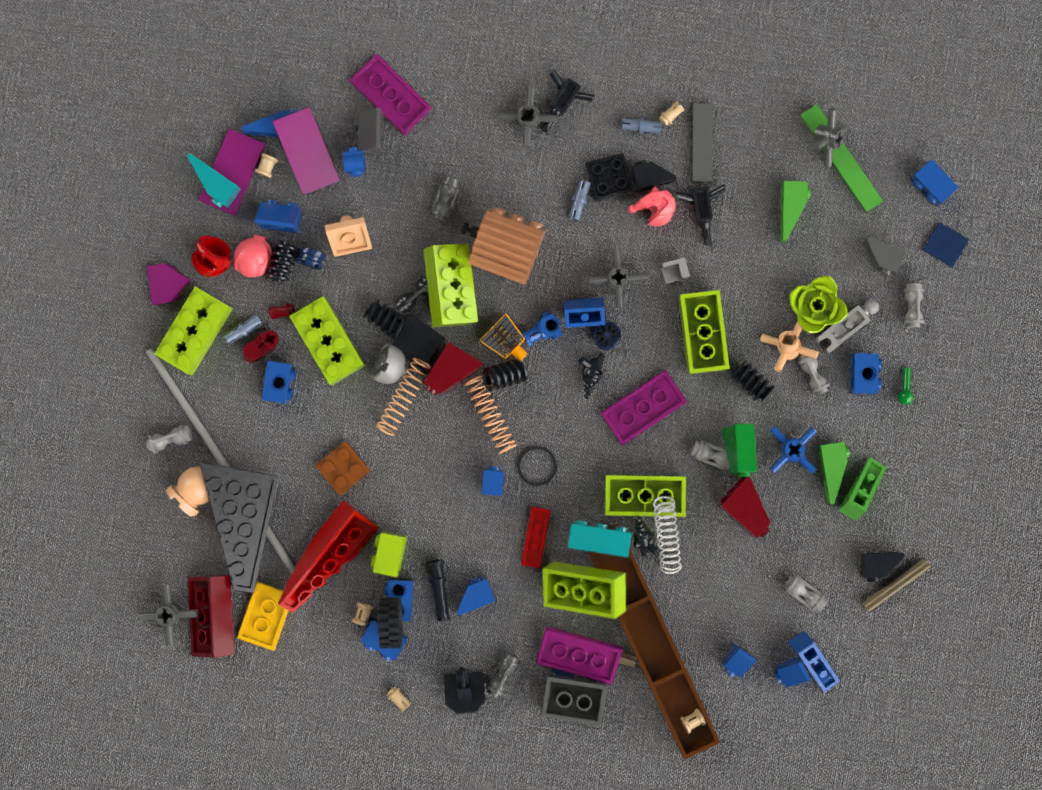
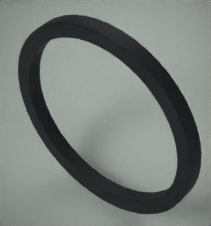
(541, 448)

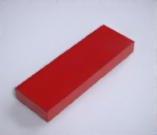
(535, 537)

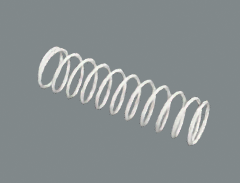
(668, 536)

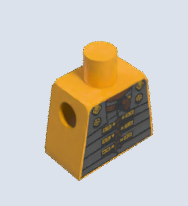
(505, 339)

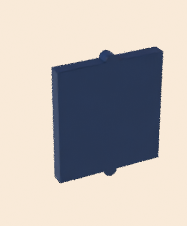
(945, 245)

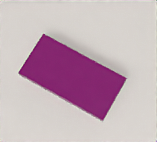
(391, 94)
(306, 150)
(237, 163)
(643, 407)
(579, 655)

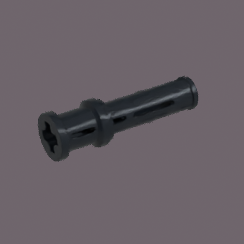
(438, 579)

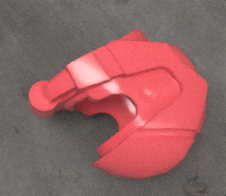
(659, 203)
(253, 256)

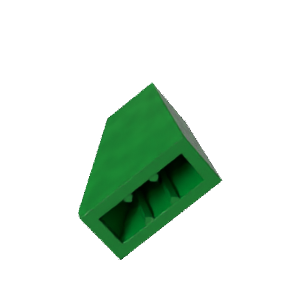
(740, 449)

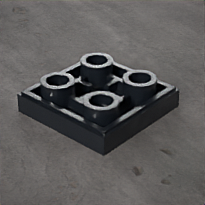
(609, 177)
(418, 341)

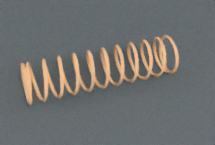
(476, 379)
(400, 396)

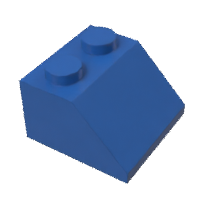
(279, 217)

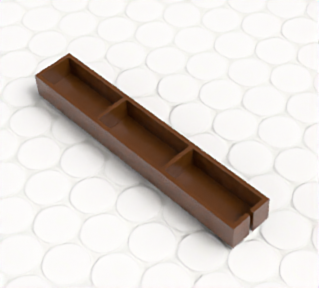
(658, 656)

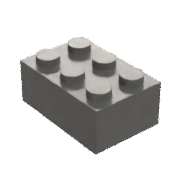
(574, 699)

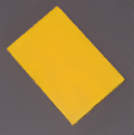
(263, 617)

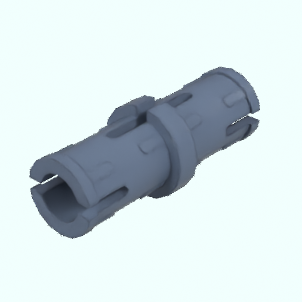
(641, 125)
(579, 200)
(243, 329)

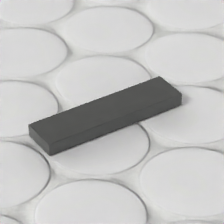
(702, 142)

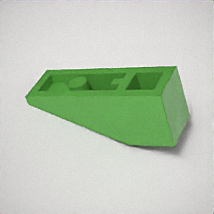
(793, 200)
(833, 465)
(862, 489)

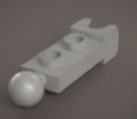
(852, 323)

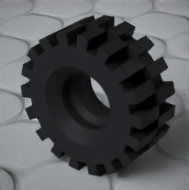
(390, 622)

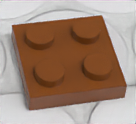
(342, 468)

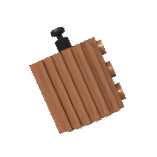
(505, 244)

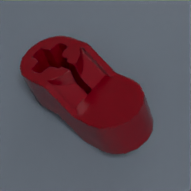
(267, 340)

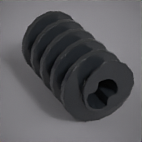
(282, 261)
(385, 318)
(504, 375)
(752, 382)

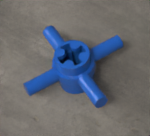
(799, 456)

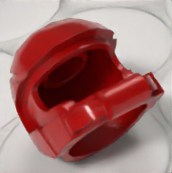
(211, 256)

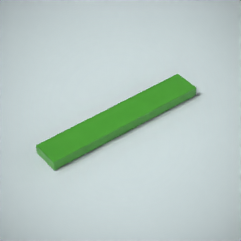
(845, 164)

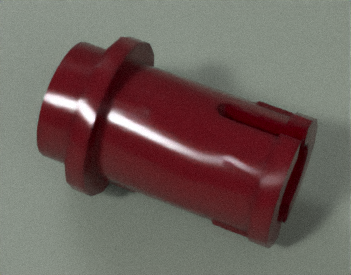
(281, 311)

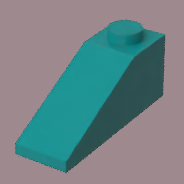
(215, 184)

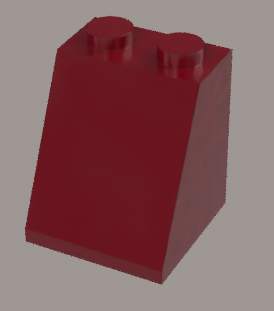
(451, 369)
(746, 508)

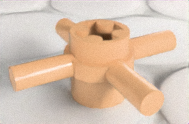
(788, 346)

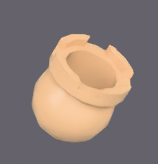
(189, 491)

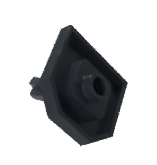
(464, 691)

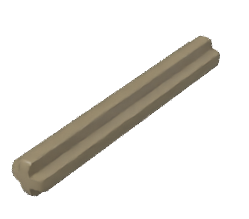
(895, 585)

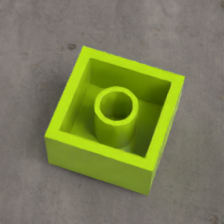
(389, 553)

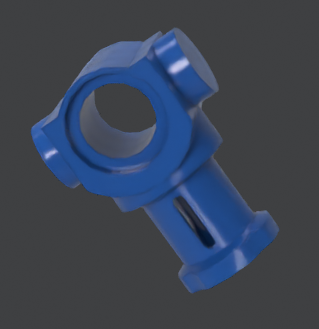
(354, 162)
(541, 329)

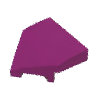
(165, 283)

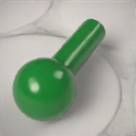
(905, 396)

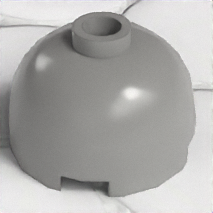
(390, 365)

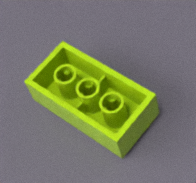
(450, 285)
(713, 323)
(198, 343)
(339, 344)
(634, 505)
(584, 589)

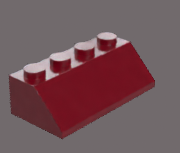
(214, 626)

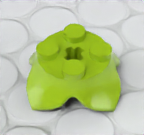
(832, 309)

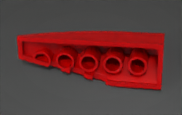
(333, 545)

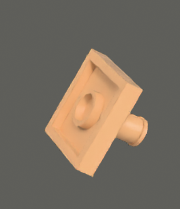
(348, 236)

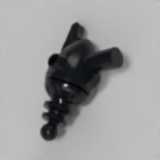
(591, 373)
(644, 538)

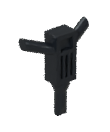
(564, 98)
(702, 207)

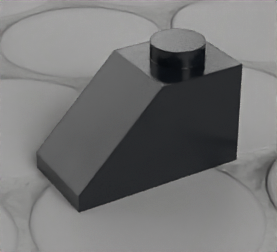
(650, 175)
(879, 564)

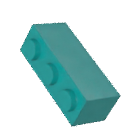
(599, 538)

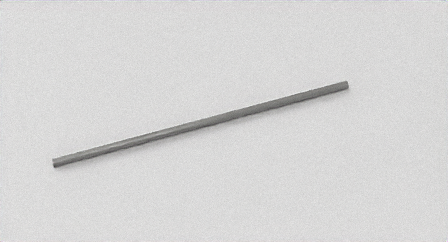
(211, 445)

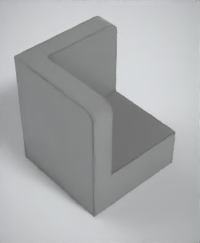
(675, 270)

